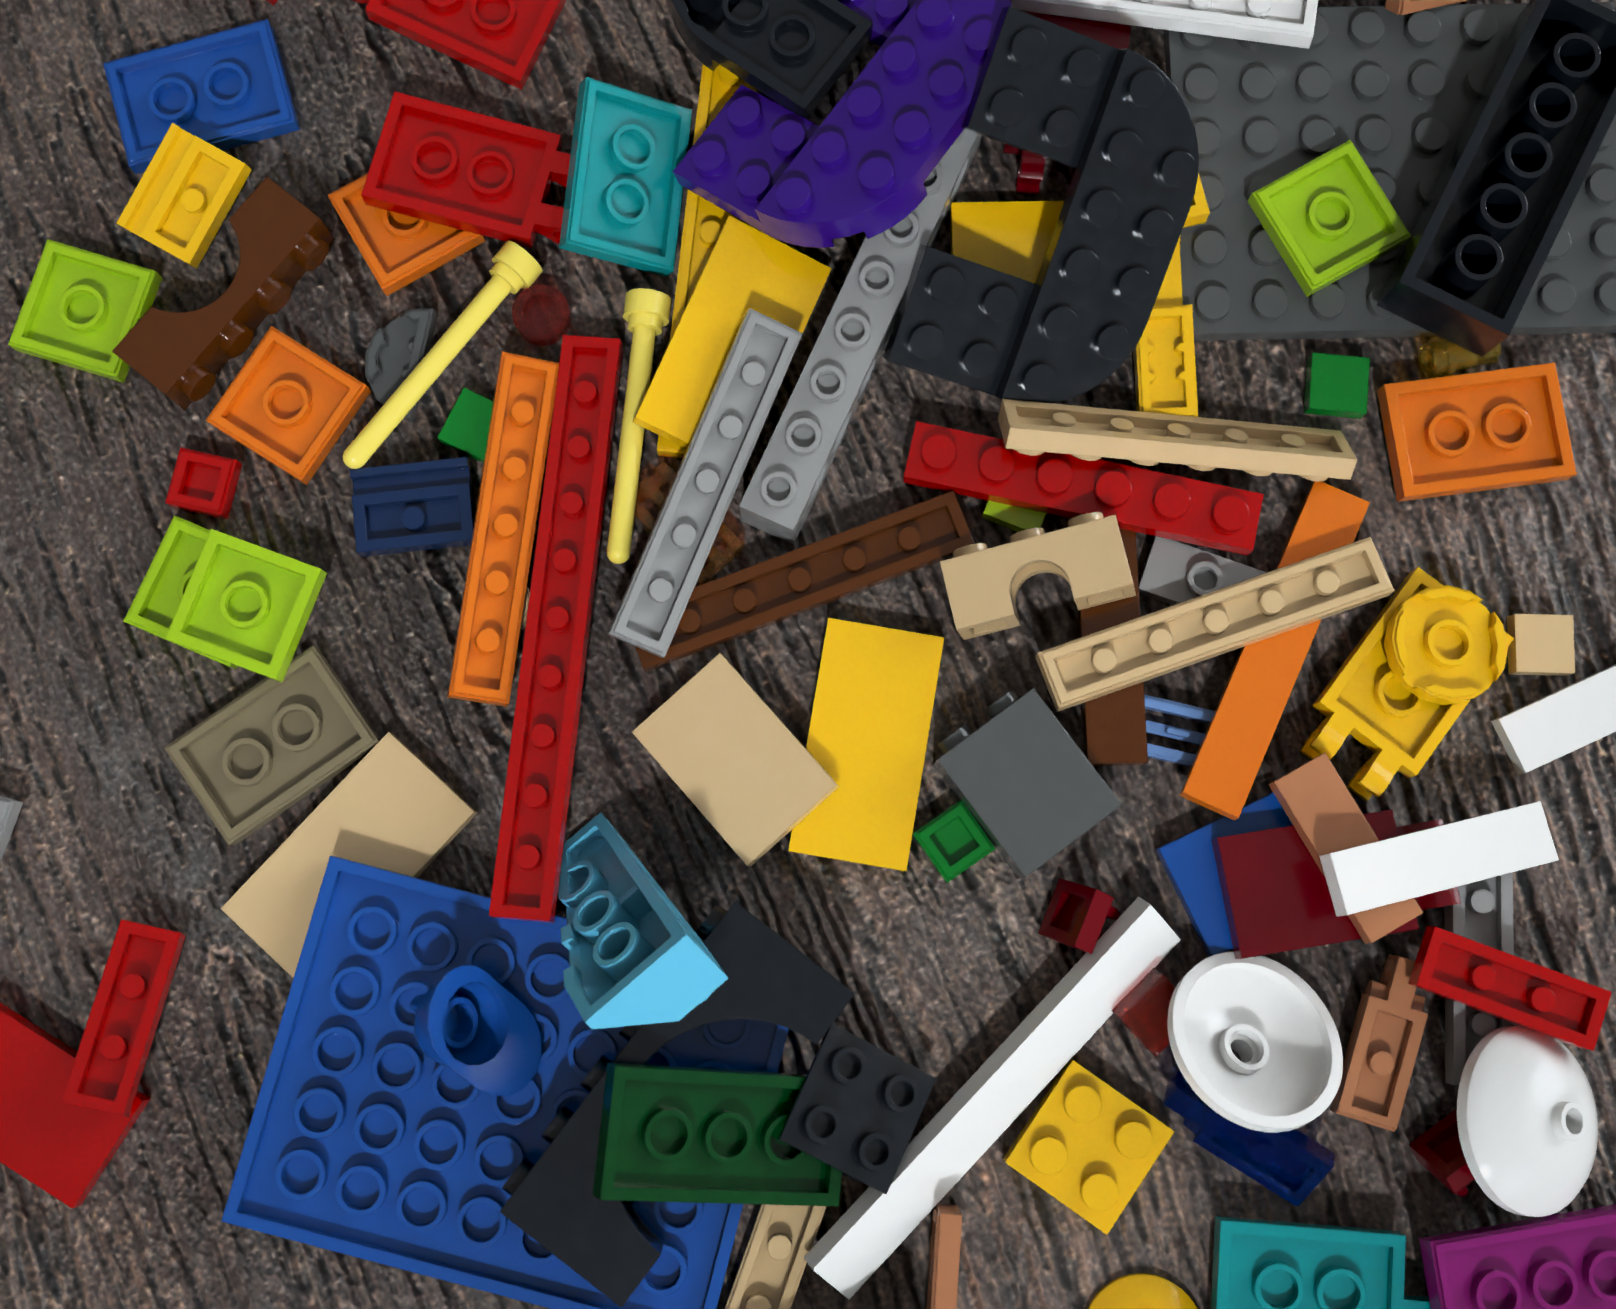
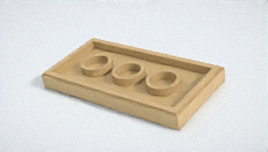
(381, 814)

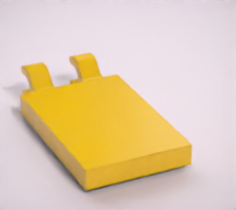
(1378, 710)

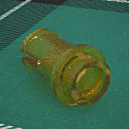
(1444, 358)

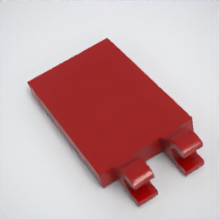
(485, 34)
(467, 171)
(46, 1140)

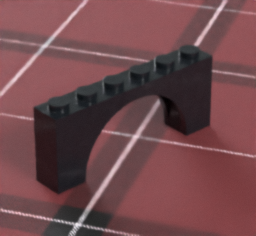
(555, 1196)

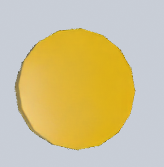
(1445, 645)

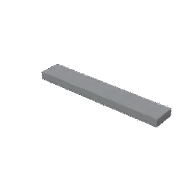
(705, 484)

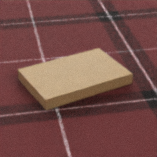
(735, 760)

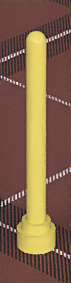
(511, 271)
(646, 315)

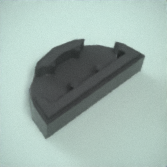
(397, 352)

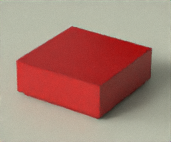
(203, 483)

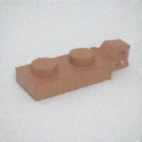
(1382, 1048)

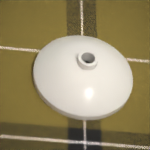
(1277, 1028)
(1526, 1121)

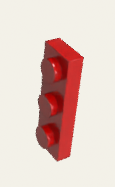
(1510, 988)
(124, 1018)

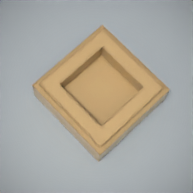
(1541, 644)

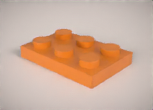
(1476, 432)

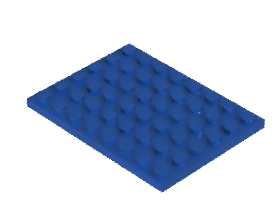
(404, 1159)

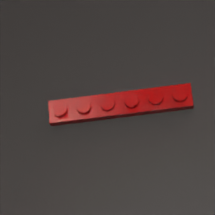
(1070, 487)

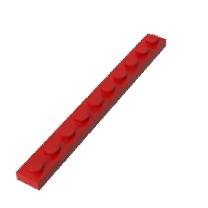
(557, 632)

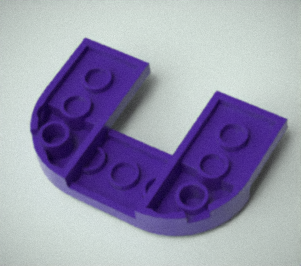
(872, 149)

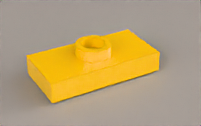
(1167, 363)

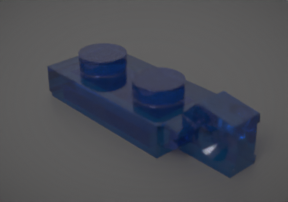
(1280, 1161)

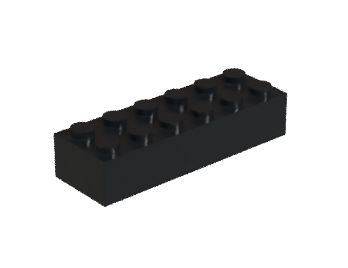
(1510, 177)

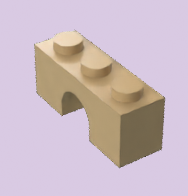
(986, 580)

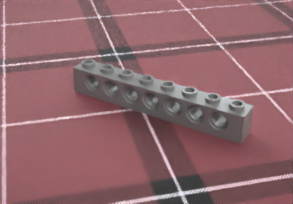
(847, 357)

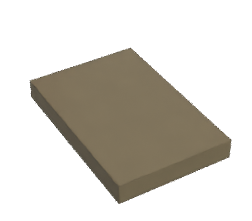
(272, 746)

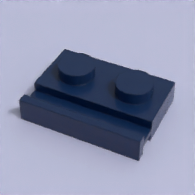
(413, 506)

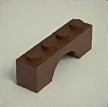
(187, 349)

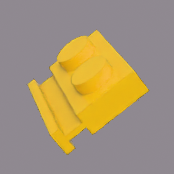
(184, 195)

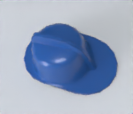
(478, 1031)

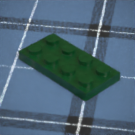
(704, 1139)

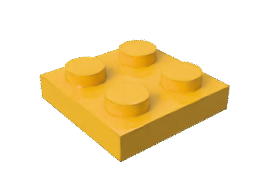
(1088, 1146)

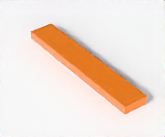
(503, 530)
(1267, 669)

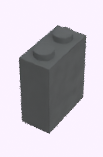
(1025, 781)

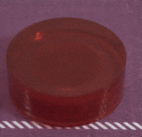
(541, 315)

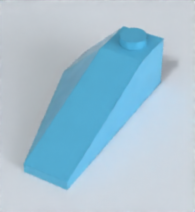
(625, 938)

